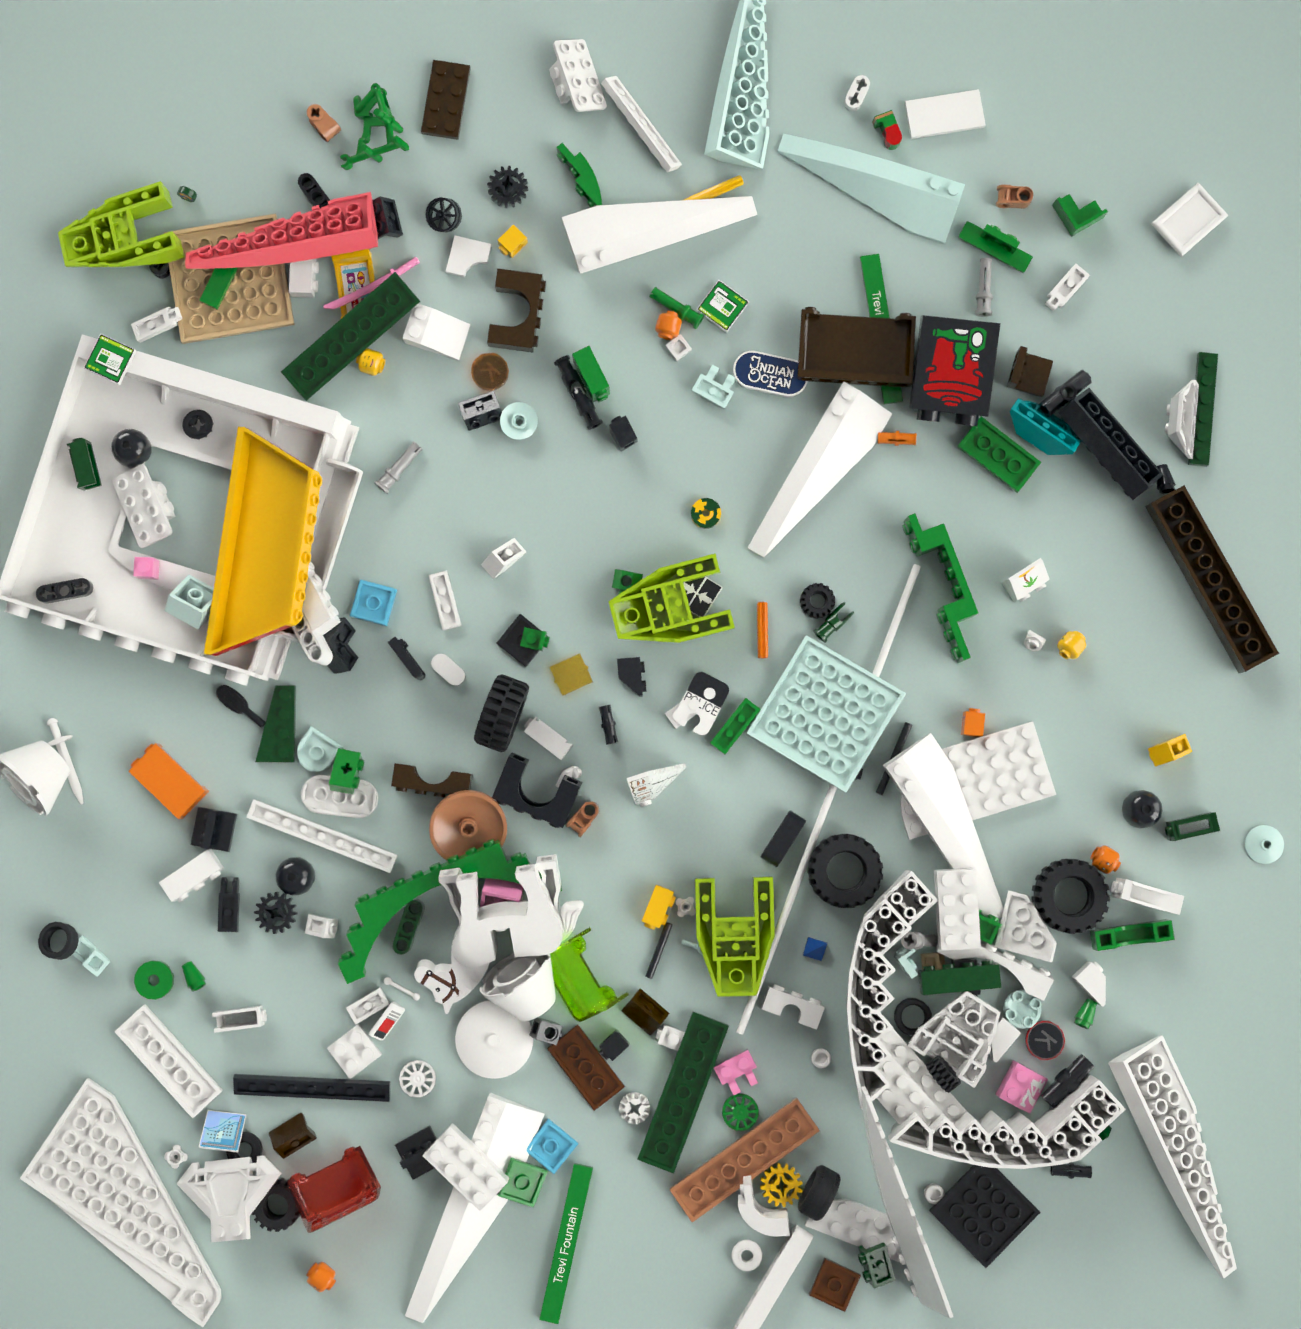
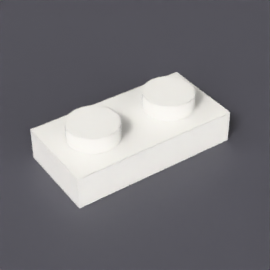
(367, 1005)

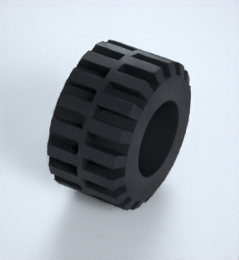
(272, 1220)

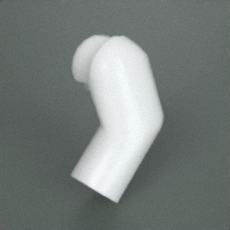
(572, 771)

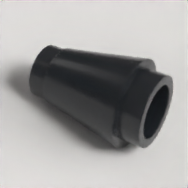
(1165, 483)

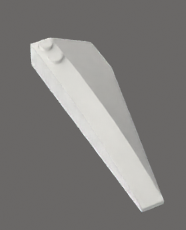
(627, 230)
(836, 445)
(935, 796)

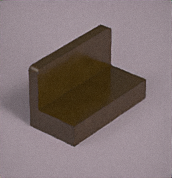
(645, 1012)
(291, 1136)

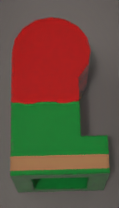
(889, 129)

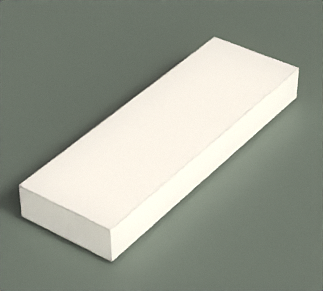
(445, 600)

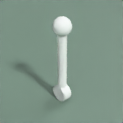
(388, 981)

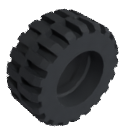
(501, 713)
(871, 870)
(1096, 895)

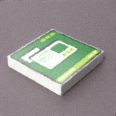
(722, 306)
(110, 359)

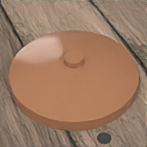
(465, 822)

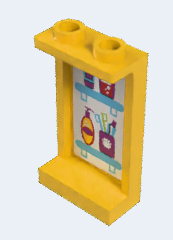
(352, 273)

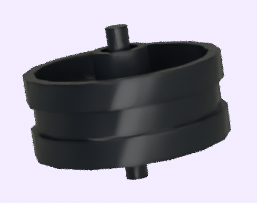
(443, 214)

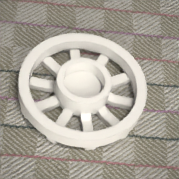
(417, 1078)

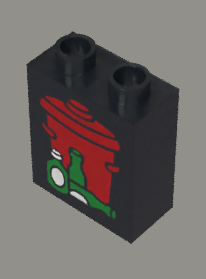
(954, 368)

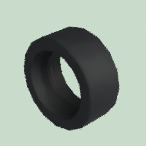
(45, 937)
(898, 1014)

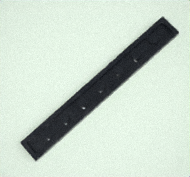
(311, 1087)

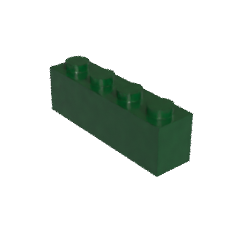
(959, 978)

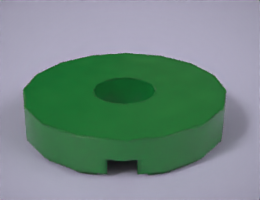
(142, 977)

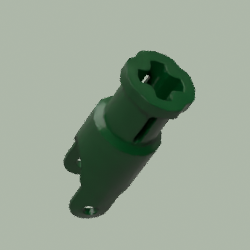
(831, 624)

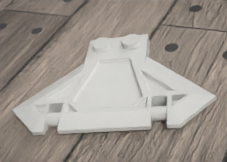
(229, 1193)

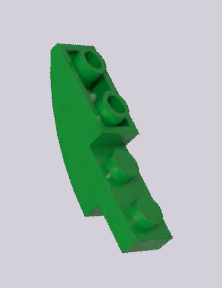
(586, 182)

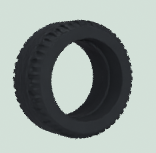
(819, 1192)

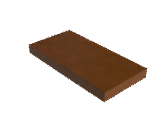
(586, 1067)

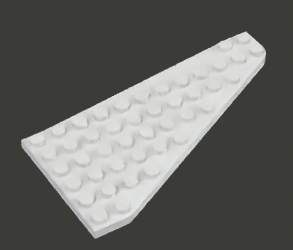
(111, 1189)

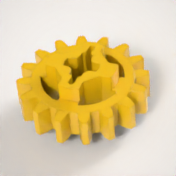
(790, 1184)

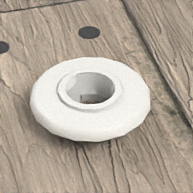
(756, 1258)

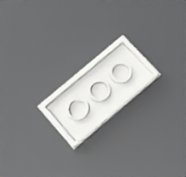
(945, 114)

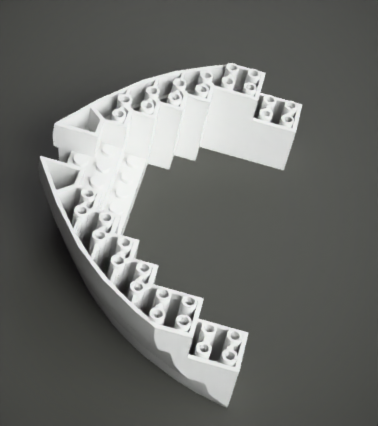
(899, 1079)

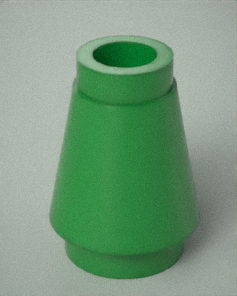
(193, 976)
(1085, 1015)

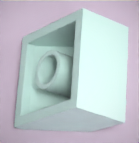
(190, 602)

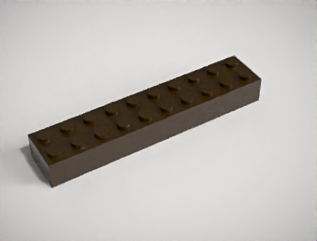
(1212, 580)

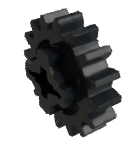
(500, 185)
(281, 902)

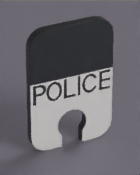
(708, 708)

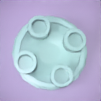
(1022, 1009)

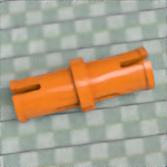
(897, 438)

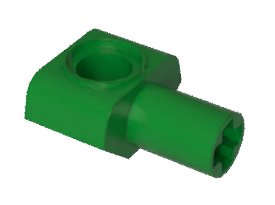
(618, 579)

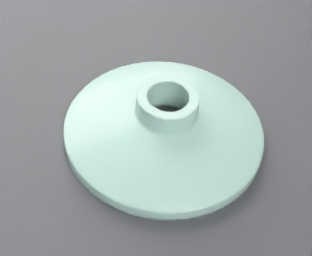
(515, 412)
(1255, 844)

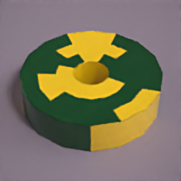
(705, 521)

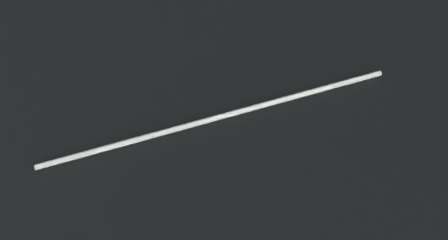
(826, 805)

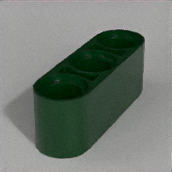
(401, 933)

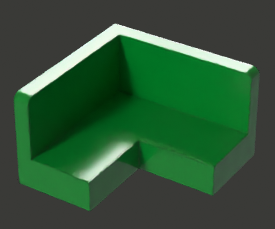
(1077, 219)

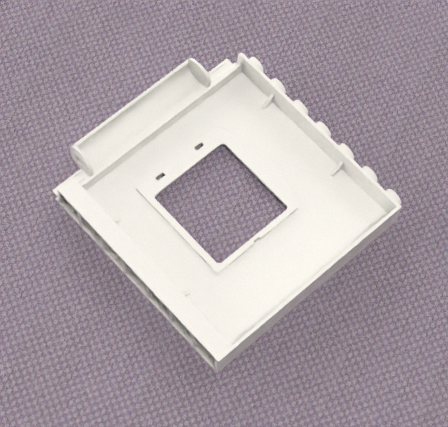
(78, 532)

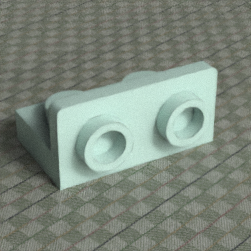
(905, 962)

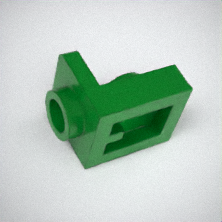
(534, 639)

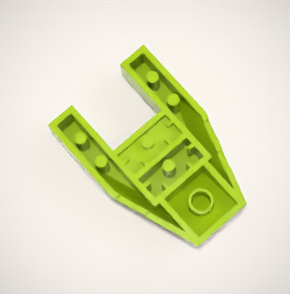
(110, 237)
(660, 608)
(735, 946)

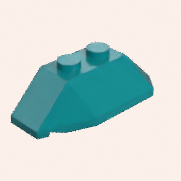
(1046, 433)

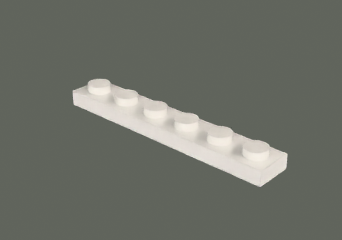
(641, 124)

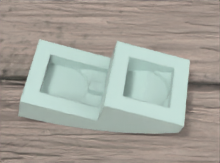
(90, 956)

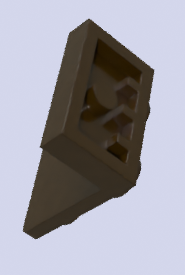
(1029, 373)

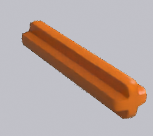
(762, 629)

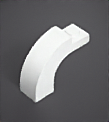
(763, 1220)

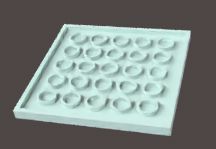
(826, 713)

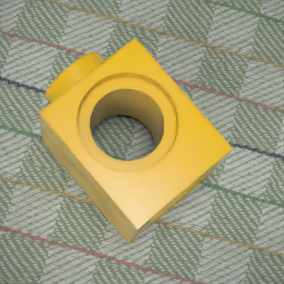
(512, 241)

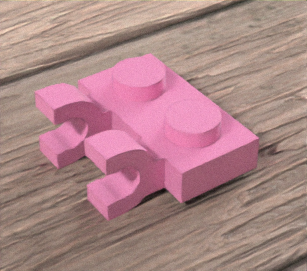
(735, 1067)

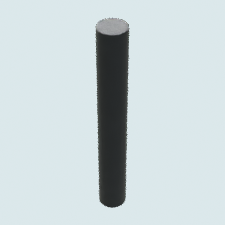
(658, 951)

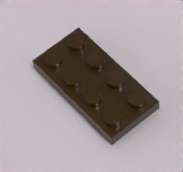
(445, 99)

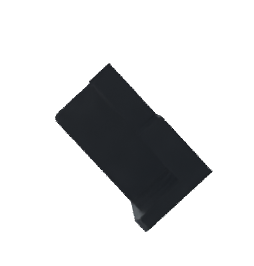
(338, 640)

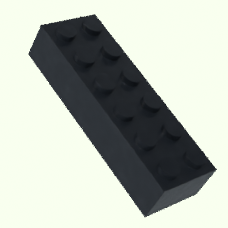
(1110, 444)

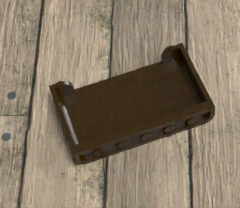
(856, 349)

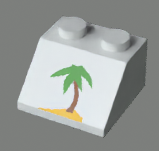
(1027, 580)

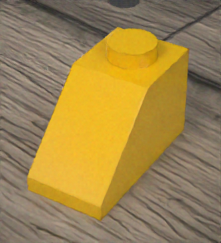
(1169, 750)

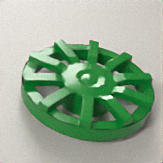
(740, 1112)

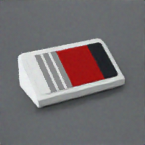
(387, 1021)

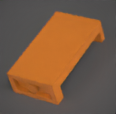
(168, 781)

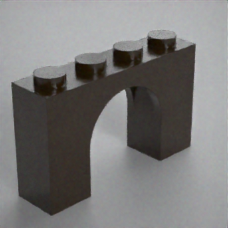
(522, 336)

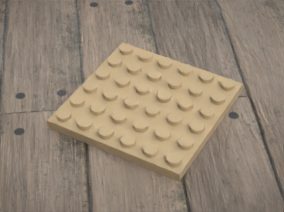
(254, 301)

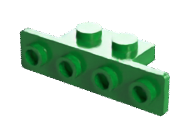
(996, 244)

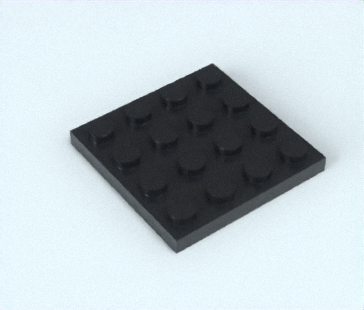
(984, 1212)

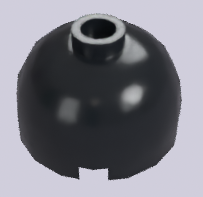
(131, 448)
(1142, 809)
(295, 876)

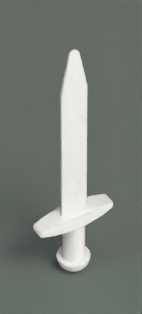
(59, 741)

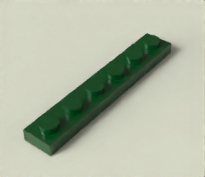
(1206, 378)

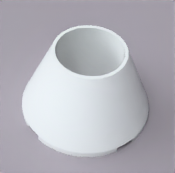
(35, 774)
(521, 985)

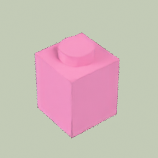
(146, 568)

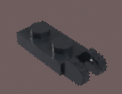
(228, 907)

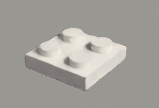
(354, 1051)

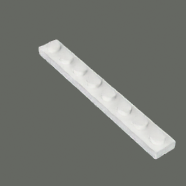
(322, 836)

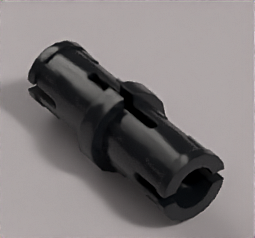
(608, 724)
(1084, 1171)

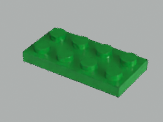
(999, 454)

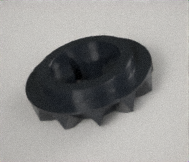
(191, 420)

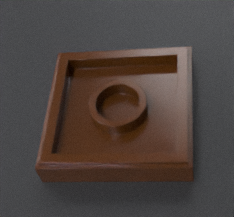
(834, 1284)

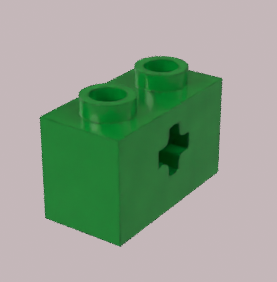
(345, 761)

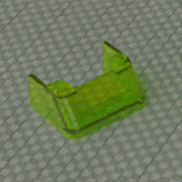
(576, 981)

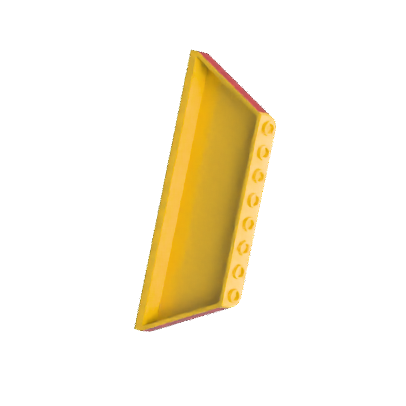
(262, 545)

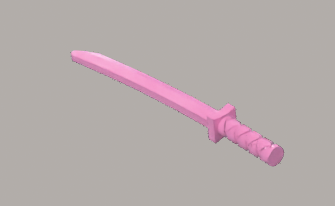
(370, 287)

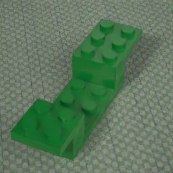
(955, 612)

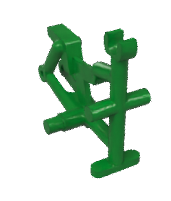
(383, 118)

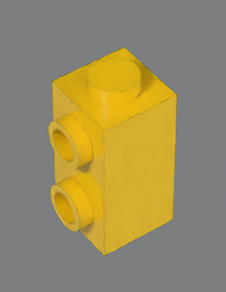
(655, 913)

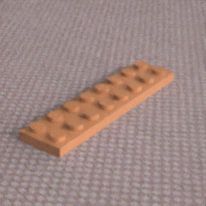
(744, 1157)

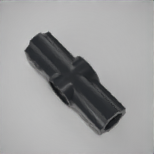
(1057, 399)
(1067, 1080)

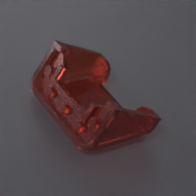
(335, 1190)

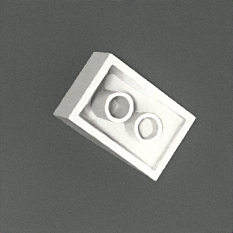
(436, 332)

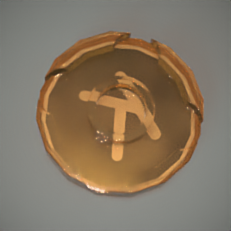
(490, 371)

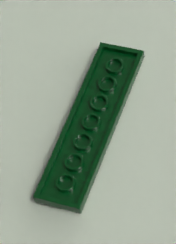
(350, 336)
(683, 1092)

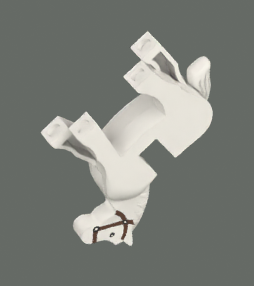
(534, 927)

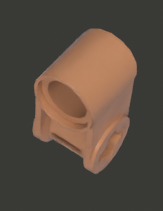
(324, 124)
(1009, 196)
(582, 819)

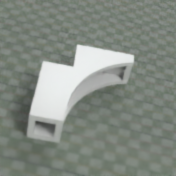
(1147, 896)

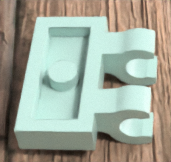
(713, 391)

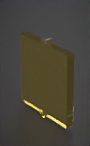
(571, 674)

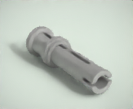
(984, 297)
(392, 474)
(917, 940)

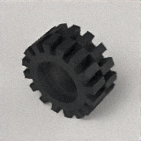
(817, 589)
(943, 1074)

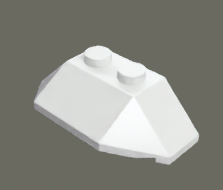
(1183, 418)

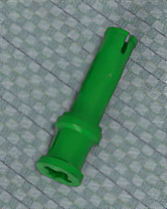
(684, 311)

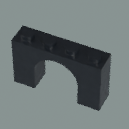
(510, 792)

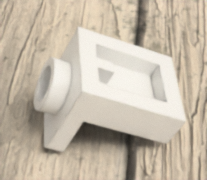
(321, 926)
(669, 1037)

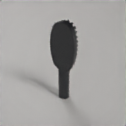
(237, 703)

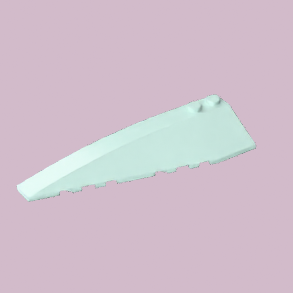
(740, 108)
(905, 195)

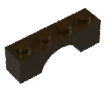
(407, 777)

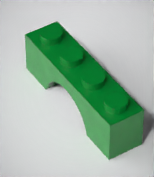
(1132, 934)

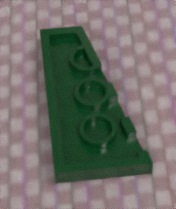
(279, 730)

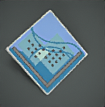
(222, 1131)

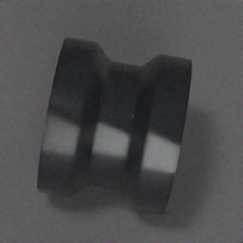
(160, 272)

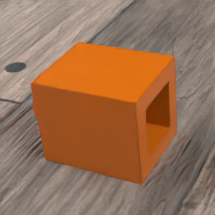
(973, 723)

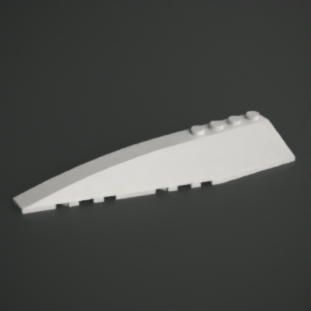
(501, 1133)

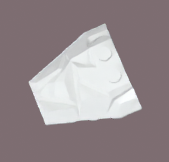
(960, 1035)

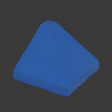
(815, 948)

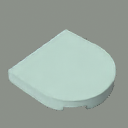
(317, 751)

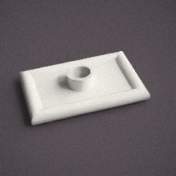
(1189, 219)

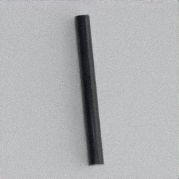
(897, 750)

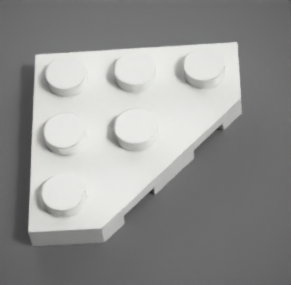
(1024, 929)

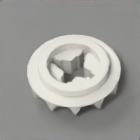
(635, 1098)

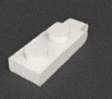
(1066, 287)
(156, 323)

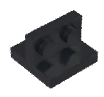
(213, 829)
(412, 1151)

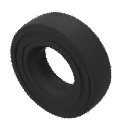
(255, 1144)

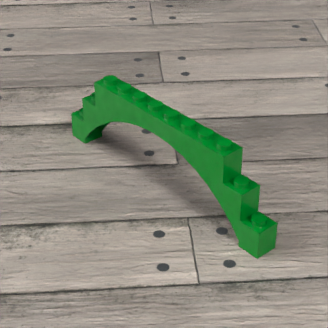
(381, 906)

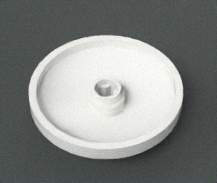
(492, 1041)

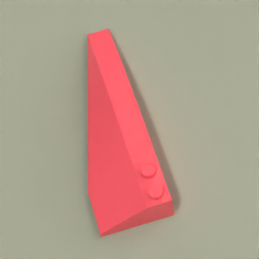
(335, 229)

